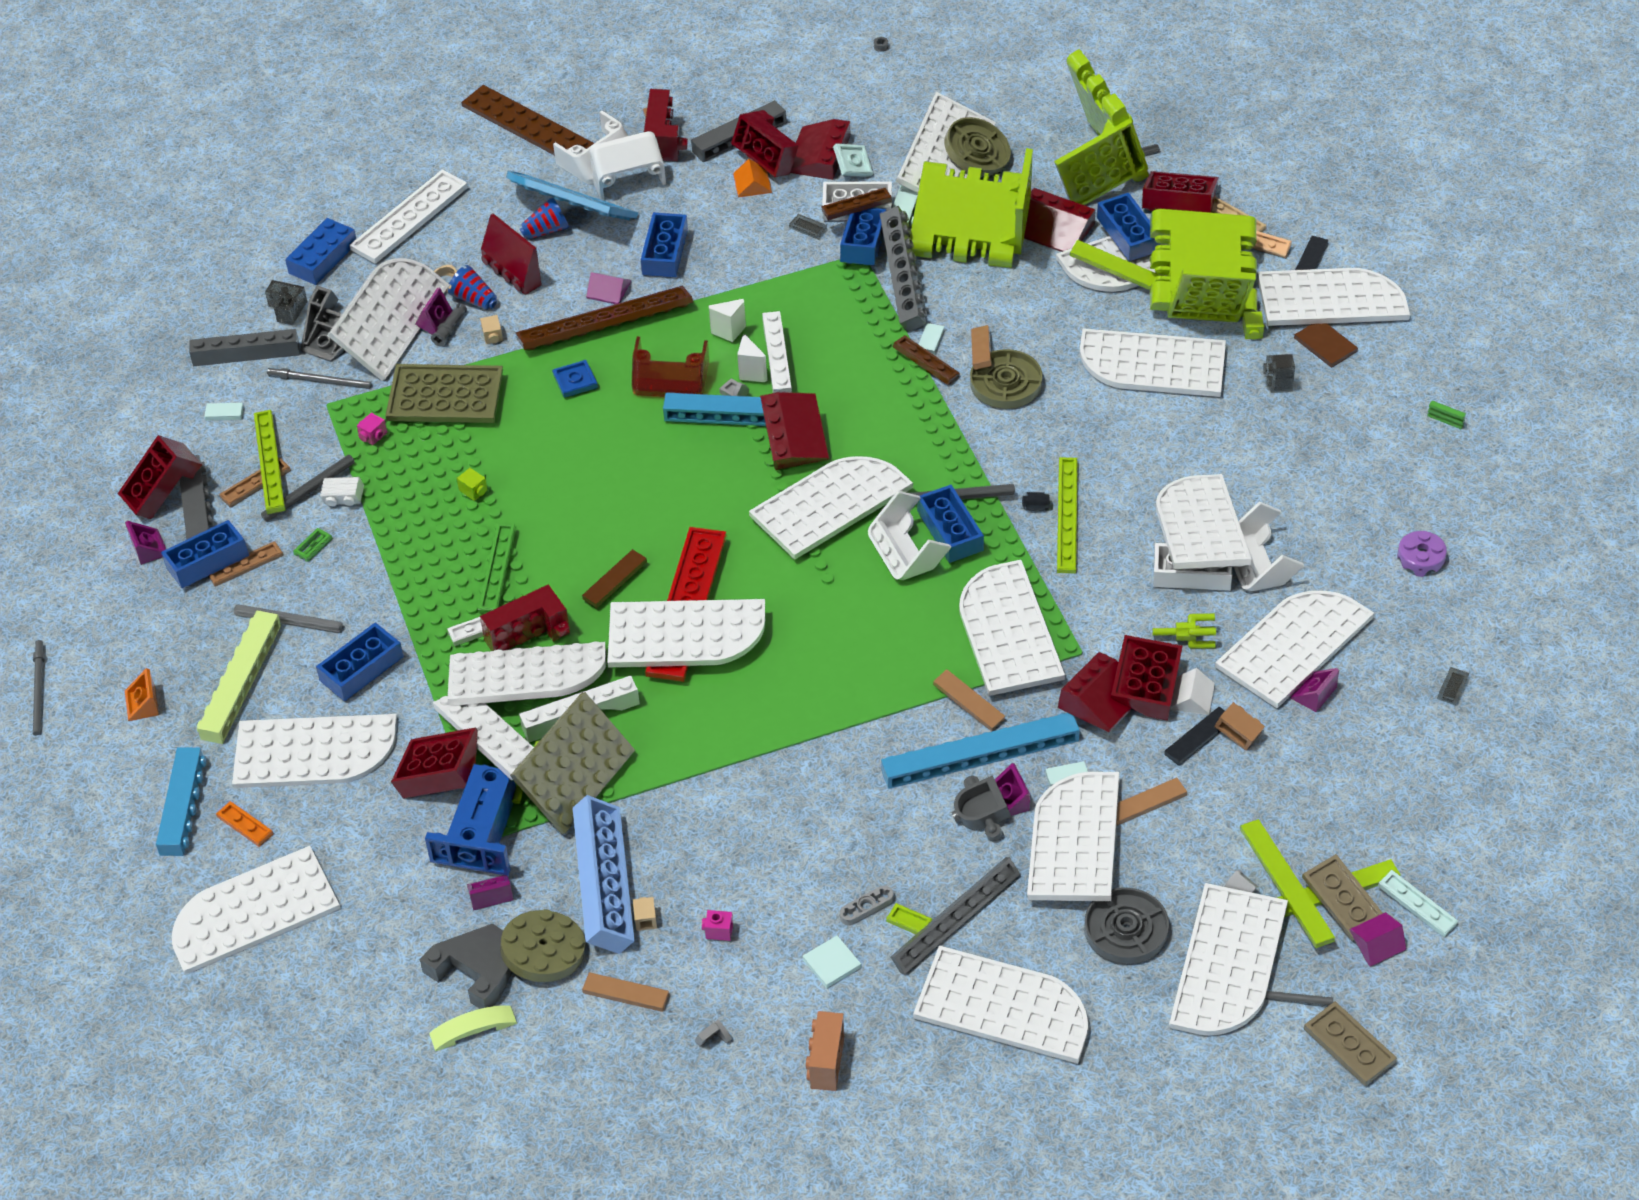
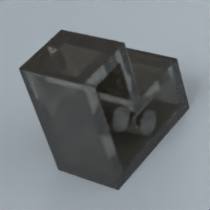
(286, 300)
(1280, 373)

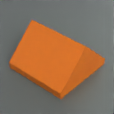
(751, 180)
(141, 697)

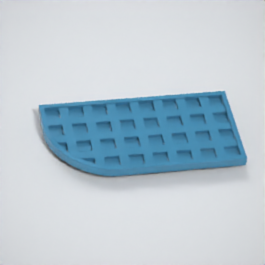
(573, 197)

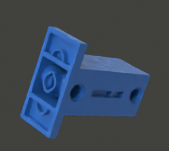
(477, 825)

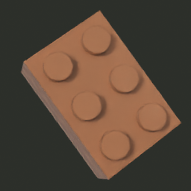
(825, 1051)

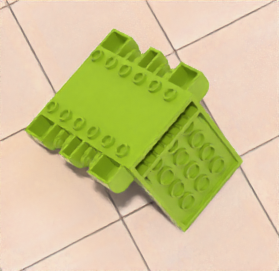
(1112, 155)
(972, 212)
(1203, 265)

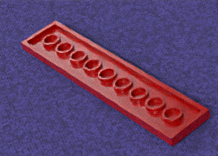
(693, 581)

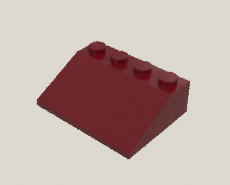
(815, 150)
(1179, 192)
(1057, 221)
(510, 256)
(794, 429)
(1147, 676)
(1090, 694)
(436, 763)

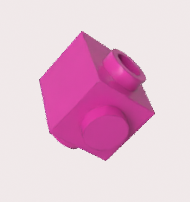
(371, 429)
(718, 925)

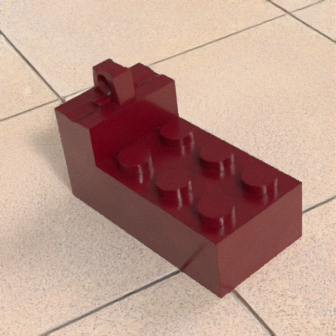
(659, 122)
(764, 143)
(157, 475)
(525, 619)

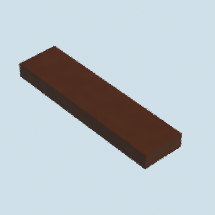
(856, 204)
(926, 360)
(614, 578)

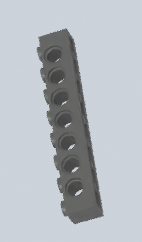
(903, 268)

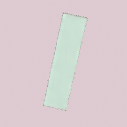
(1417, 903)

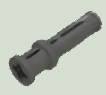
(446, 329)

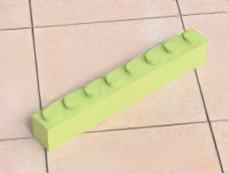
(238, 677)

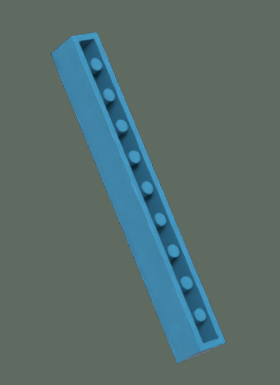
(979, 750)

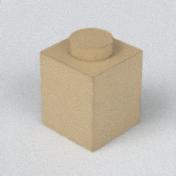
(491, 329)
(644, 913)

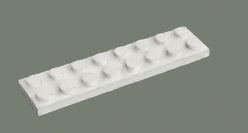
(408, 216)
(494, 737)

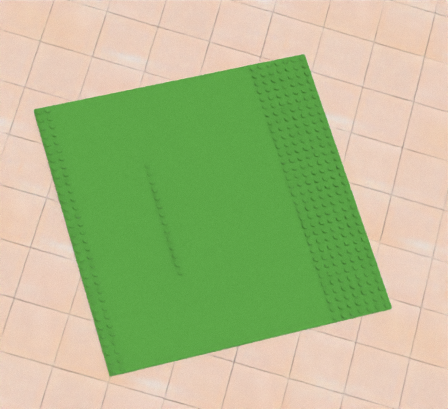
(611, 477)

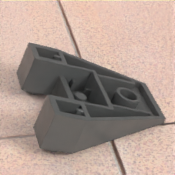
(318, 323)
(476, 955)

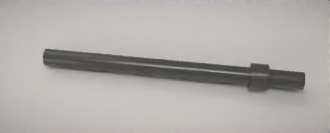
(285, 373)
(38, 659)

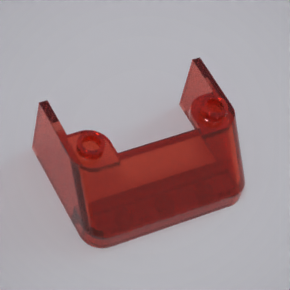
(664, 377)

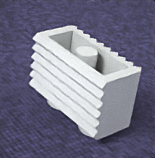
(342, 491)

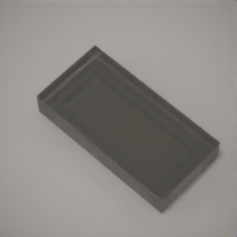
(808, 226)
(1453, 686)

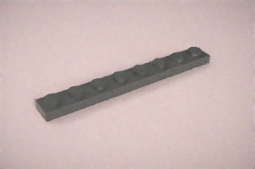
(955, 915)

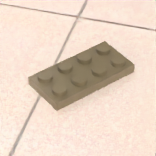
(1341, 894)
(1350, 1043)

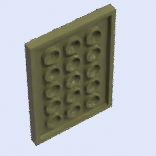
(444, 393)
(572, 761)

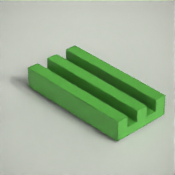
(1446, 414)
(315, 545)

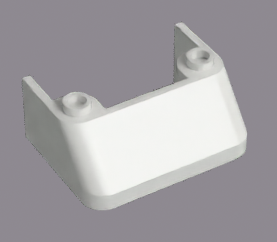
(623, 156)
(577, 158)
(894, 544)
(1261, 572)

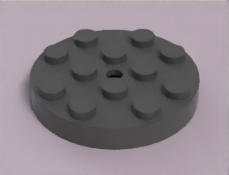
(1131, 908)

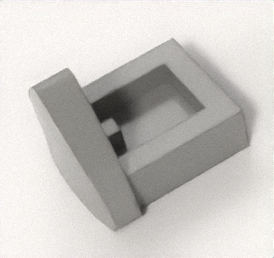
(734, 388)
(1241, 882)
(714, 1029)

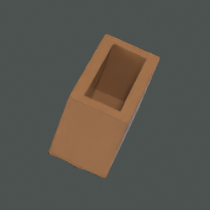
(1239, 726)

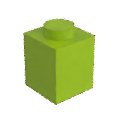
(1253, 325)
(472, 484)

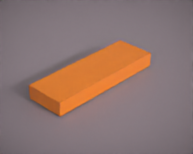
(244, 823)

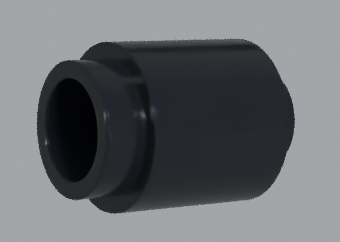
(1036, 501)

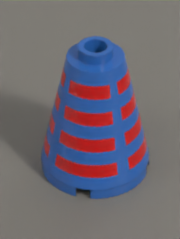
(544, 221)
(471, 288)

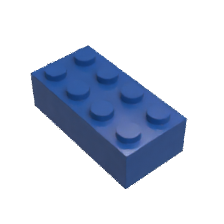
(1127, 226)
(862, 237)
(664, 244)
(320, 251)
(950, 522)
(205, 554)
(359, 661)

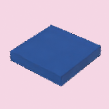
(574, 378)

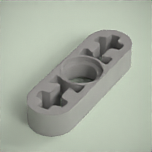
(861, 913)

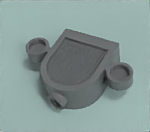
(981, 806)

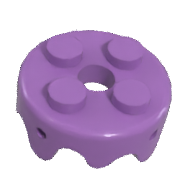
(1418, 560)

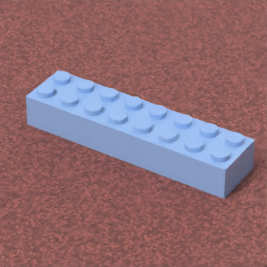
(603, 875)

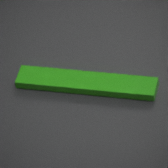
(497, 567)

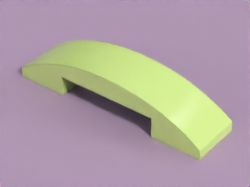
(470, 1024)

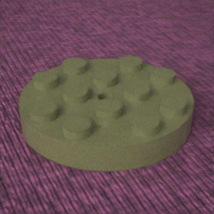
(978, 145)
(1009, 382)
(542, 946)

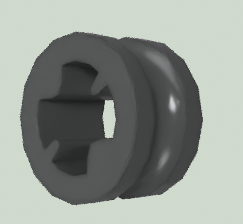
(880, 40)

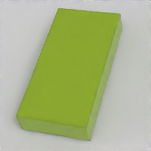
(907, 919)

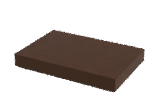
(1326, 343)

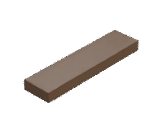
(981, 347)
(248, 486)
(255, 559)
(969, 700)
(1150, 800)
(625, 992)

